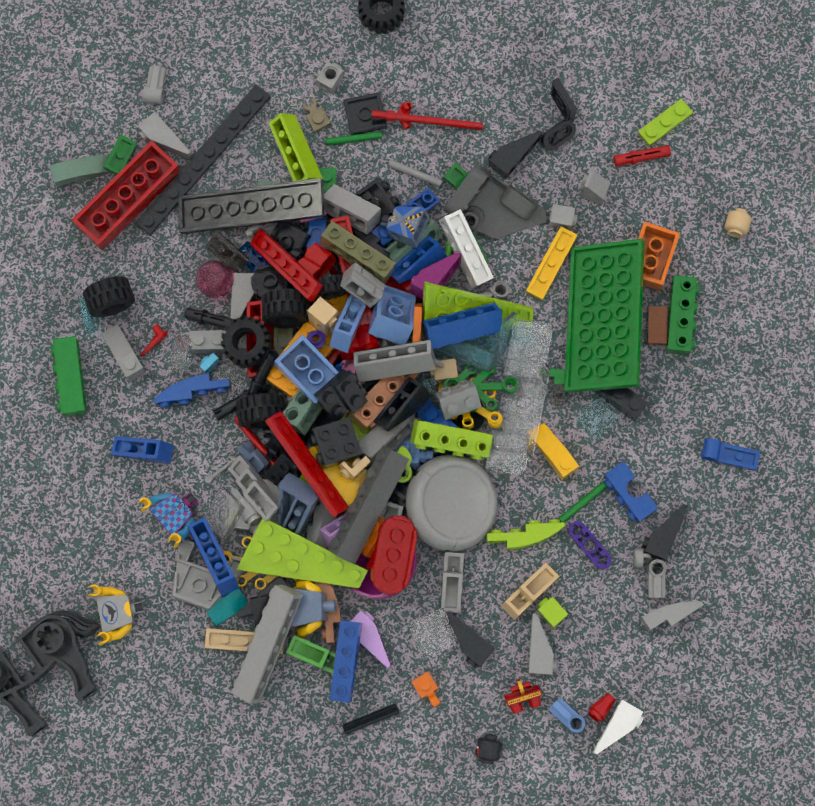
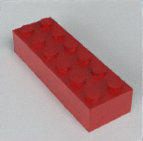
(126, 195)

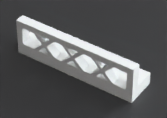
(463, 241)

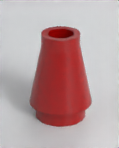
(601, 708)

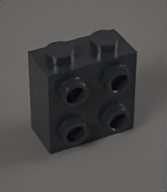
(335, 443)

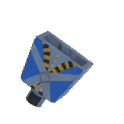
(406, 224)

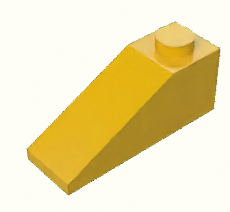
(555, 452)

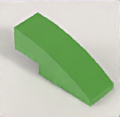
(312, 654)

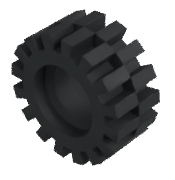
(331, 287)

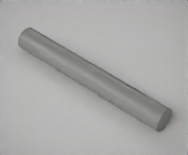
(415, 173)

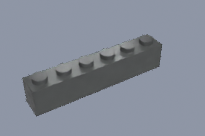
(368, 504)

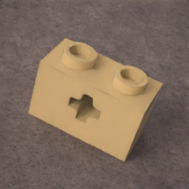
(323, 316)

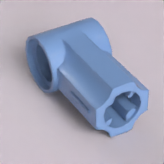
(566, 714)

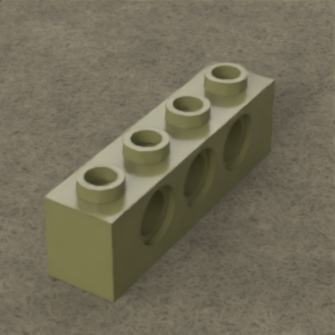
(356, 251)

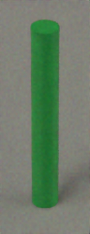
(354, 138)
(582, 502)

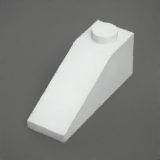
(621, 723)

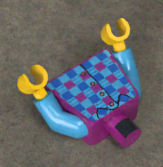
(172, 513)

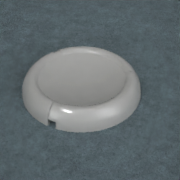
(451, 503)

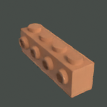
(377, 400)

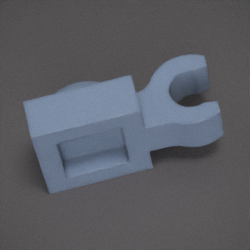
(253, 456)

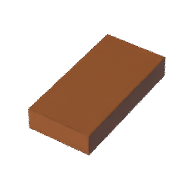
(657, 325)

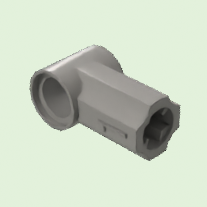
(154, 90)
(656, 582)

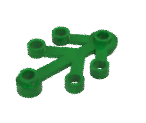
(496, 386)

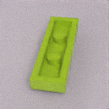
(665, 122)

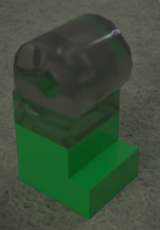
(558, 395)

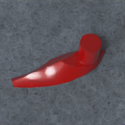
(160, 335)

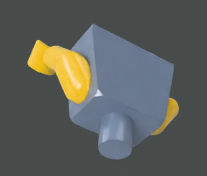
(312, 608)

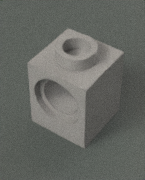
(330, 84)
(562, 216)

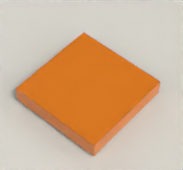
(417, 322)

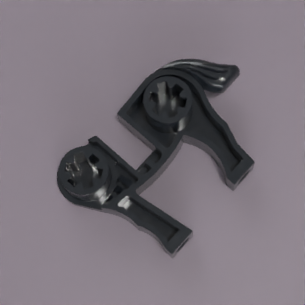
(47, 642)

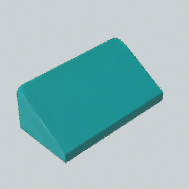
(227, 607)

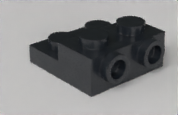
(378, 193)
(341, 395)
(281, 467)

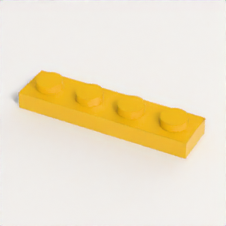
(551, 263)

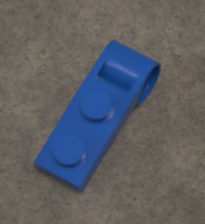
(729, 454)

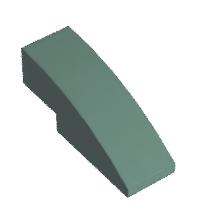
(78, 170)

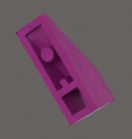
(437, 273)

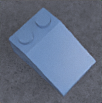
(393, 316)
(305, 367)

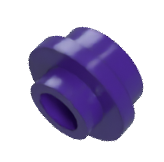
(319, 344)

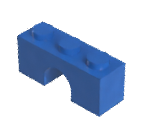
(637, 507)

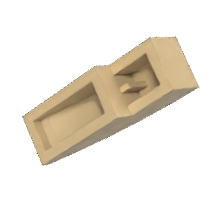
(530, 591)

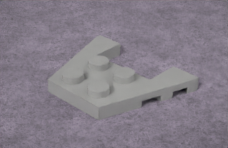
(193, 582)

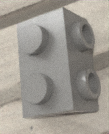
(458, 399)

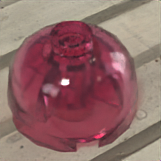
(214, 279)

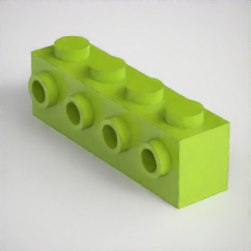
(294, 147)
(451, 438)

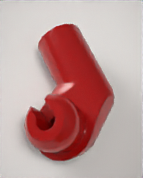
(405, 108)

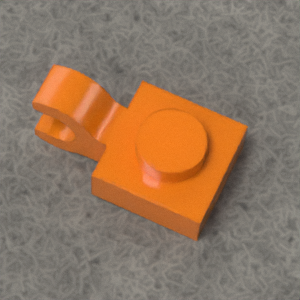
(425, 687)

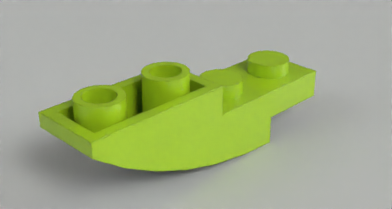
(534, 534)

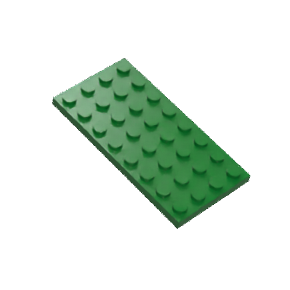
(604, 316)

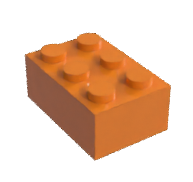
(658, 253)

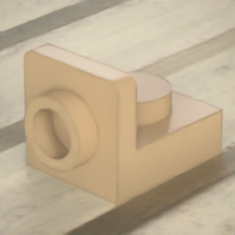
(358, 467)

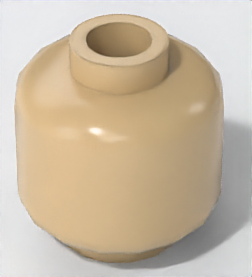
(738, 223)

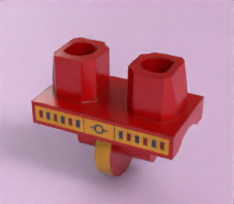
(521, 693)

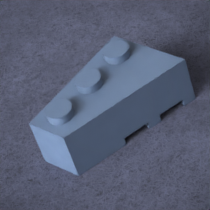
(296, 503)

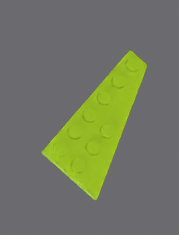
(445, 300)
(286, 554)

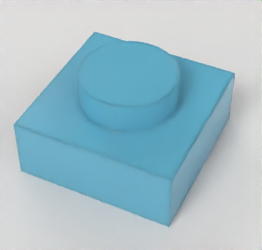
(209, 363)

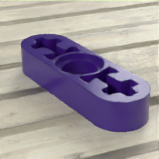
(602, 553)

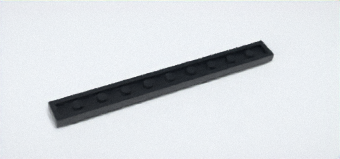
(203, 159)

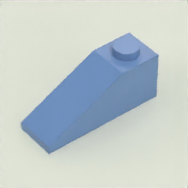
(347, 324)

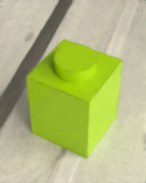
(551, 611)

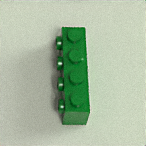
(681, 315)
(69, 376)

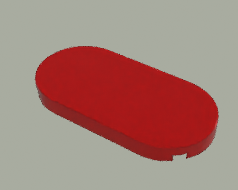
(393, 555)

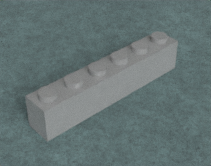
(267, 643)

